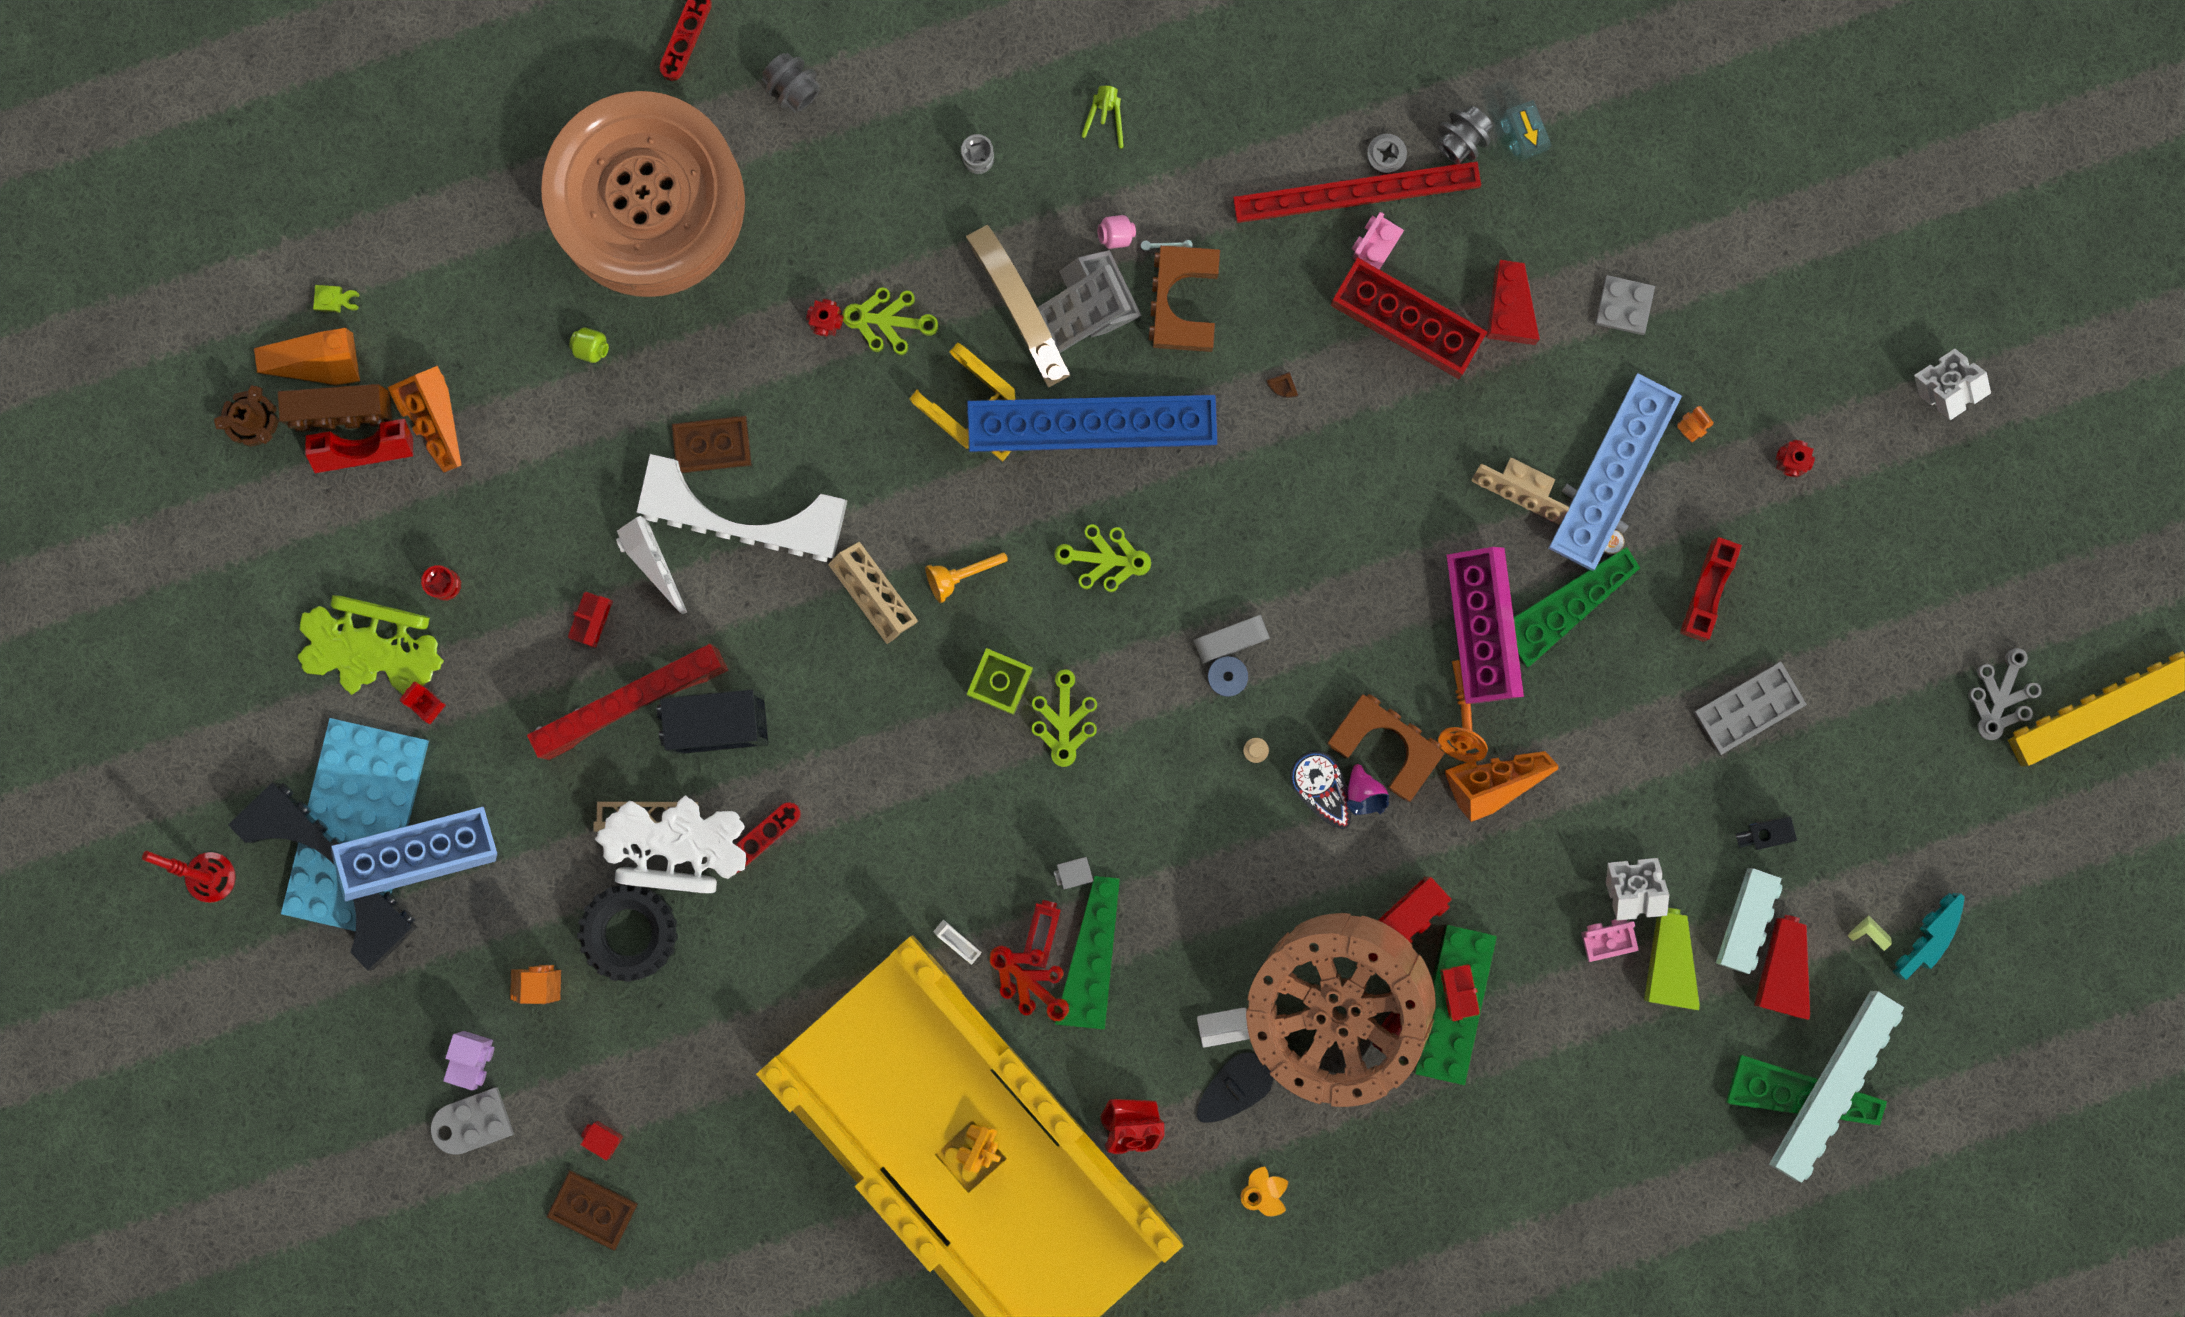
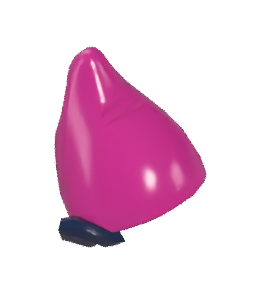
(1365, 793)

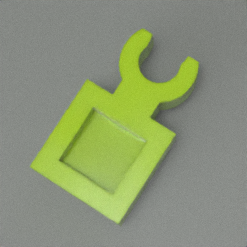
(331, 299)

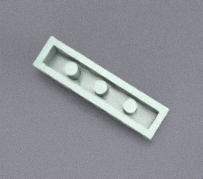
(1749, 921)

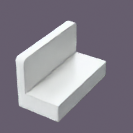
(1223, 1027)

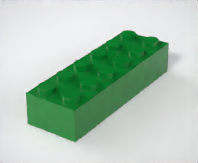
(1451, 1042)

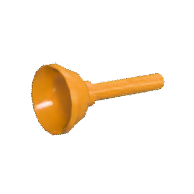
(943, 580)

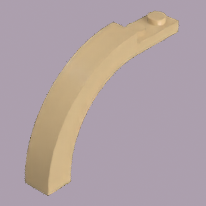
(1019, 303)

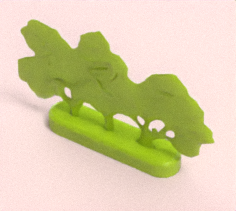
(361, 651)

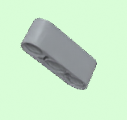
(1231, 639)

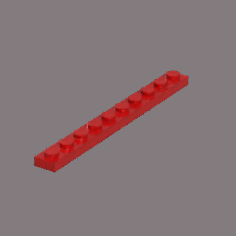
(1357, 192)

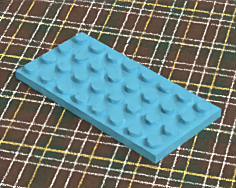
(359, 790)

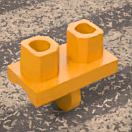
(982, 1151)

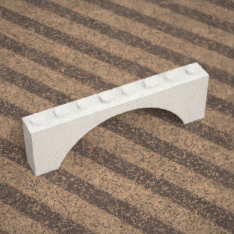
(810, 531)

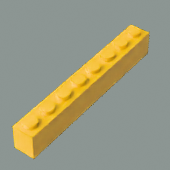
(2099, 712)

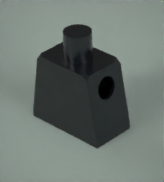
(1779, 832)

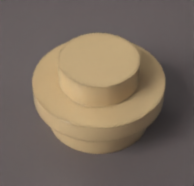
(1256, 750)

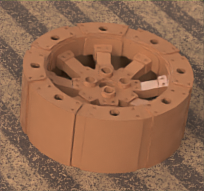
(1355, 939)

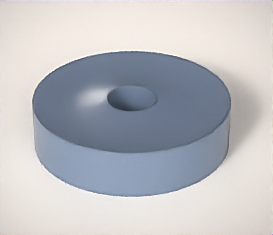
(1231, 665)

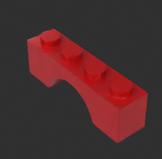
(330, 452)
(1714, 574)

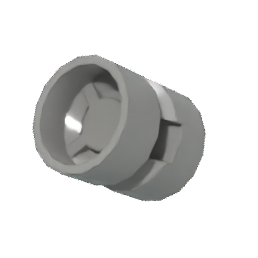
(977, 154)

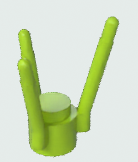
(1106, 100)

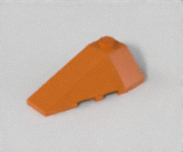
(316, 357)
(428, 405)

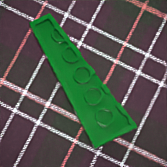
(1558, 613)
(1090, 967)
(1783, 1090)

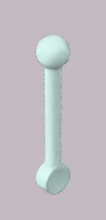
(1146, 245)

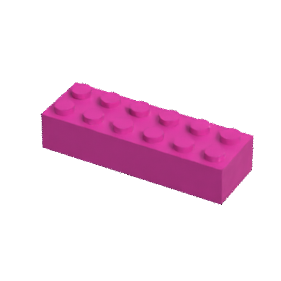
(1485, 625)

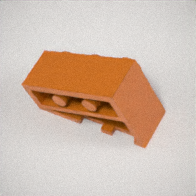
(535, 985)

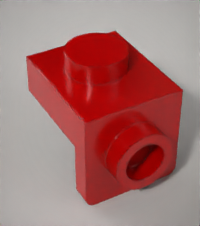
(422, 702)

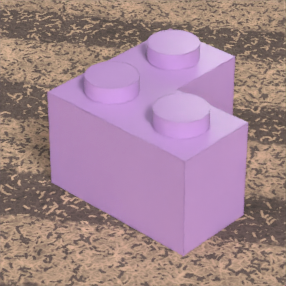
(467, 1060)

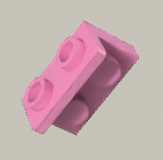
(1378, 241)

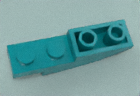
(1939, 932)

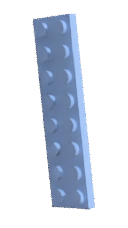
(1615, 472)

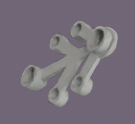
(2001, 697)

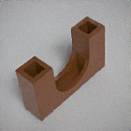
(1174, 265)
(1421, 754)

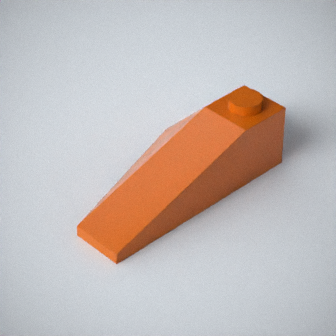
(1488, 787)

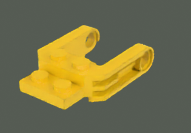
(982, 372)

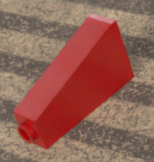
(1785, 971)

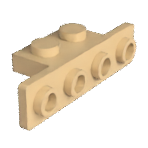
(1524, 487)

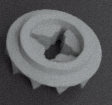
(1398, 151)

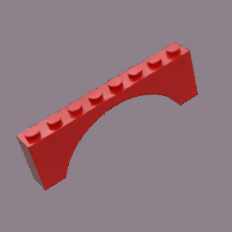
(573, 728)

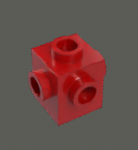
(825, 326)
(1787, 460)

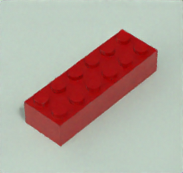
(1408, 318)

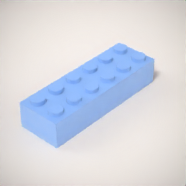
(414, 853)

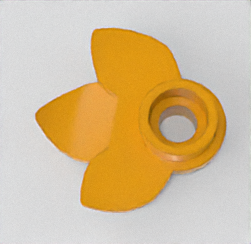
(1268, 1191)

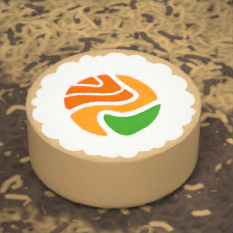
(1615, 543)

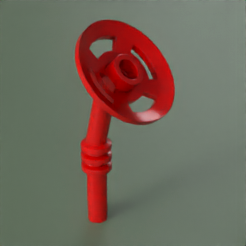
(203, 875)

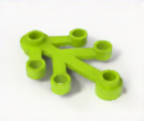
(886, 319)
(1106, 559)
(1063, 722)

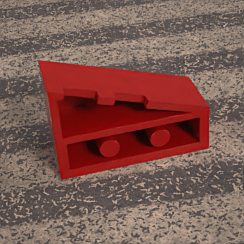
(1511, 305)

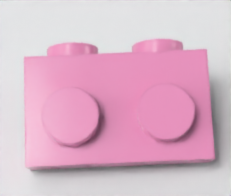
(1609, 940)

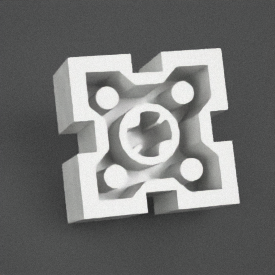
(1952, 384)
(1637, 889)

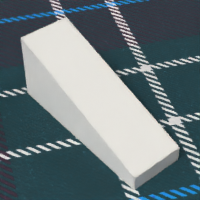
(957, 942)

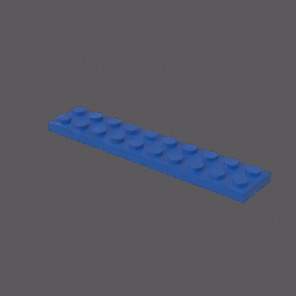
(1091, 423)

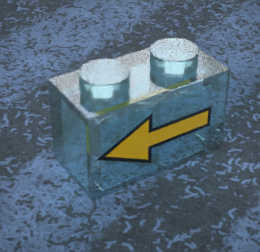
(1525, 130)

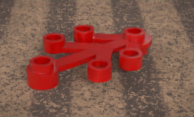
(1028, 980)

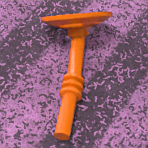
(1465, 736)

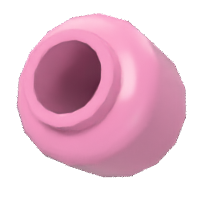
(1116, 231)

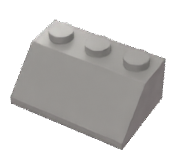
(1088, 264)

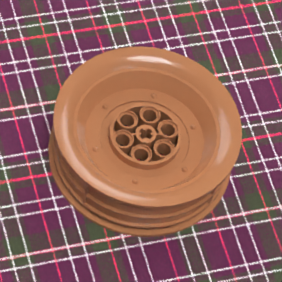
(618, 140)

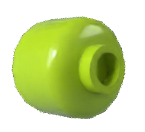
(588, 345)

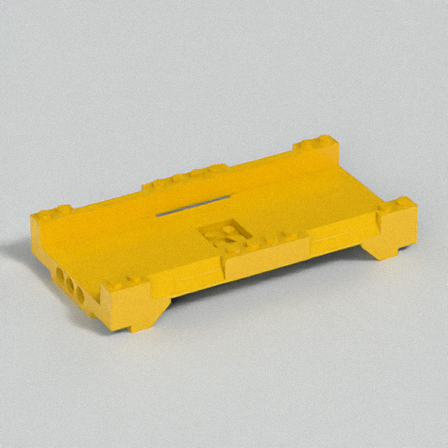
(898, 1083)

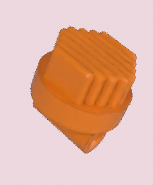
(1695, 424)

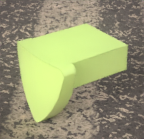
(1870, 927)

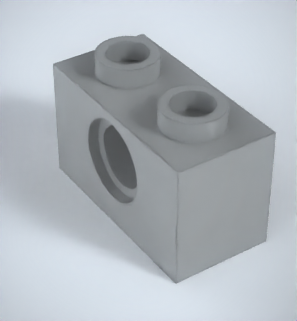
(1073, 873)

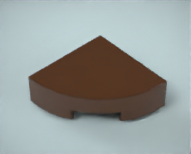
(1283, 385)

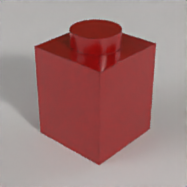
(600, 1139)

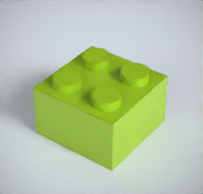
(1000, 681)

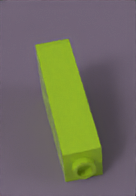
(1671, 965)

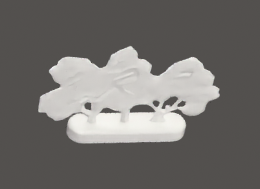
(679, 838)

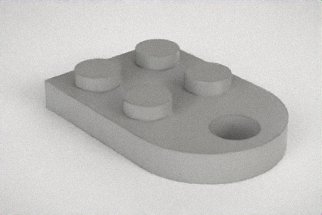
(472, 1122)

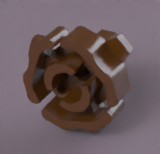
(248, 406)

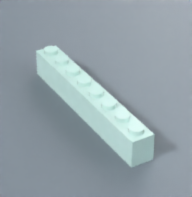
(1836, 1086)

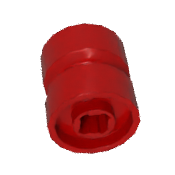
(441, 582)

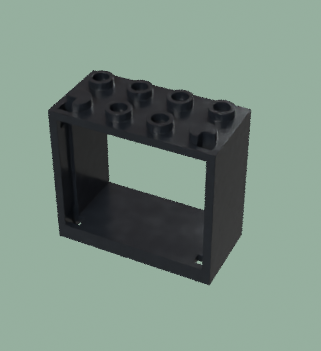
(713, 722)

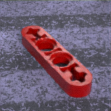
(689, 36)
(758, 834)

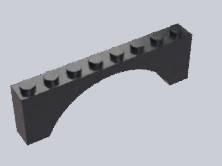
(276, 814)

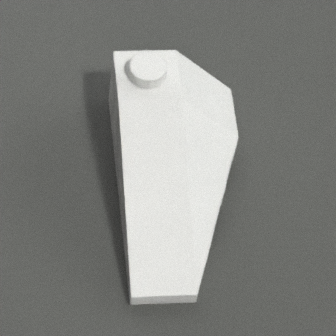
(643, 549)

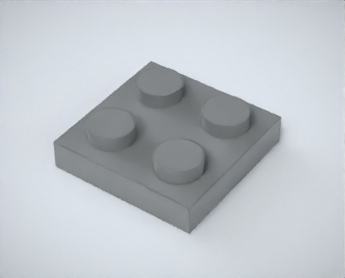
(1625, 305)

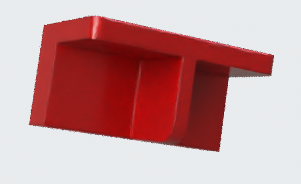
(590, 619)
(1459, 992)

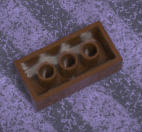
(335, 407)

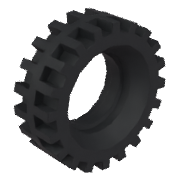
(594, 940)

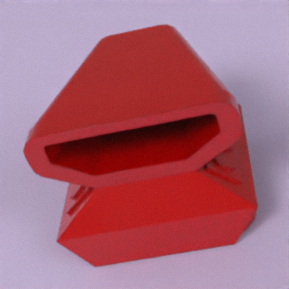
(1132, 1125)

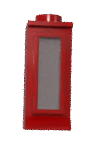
(1042, 930)

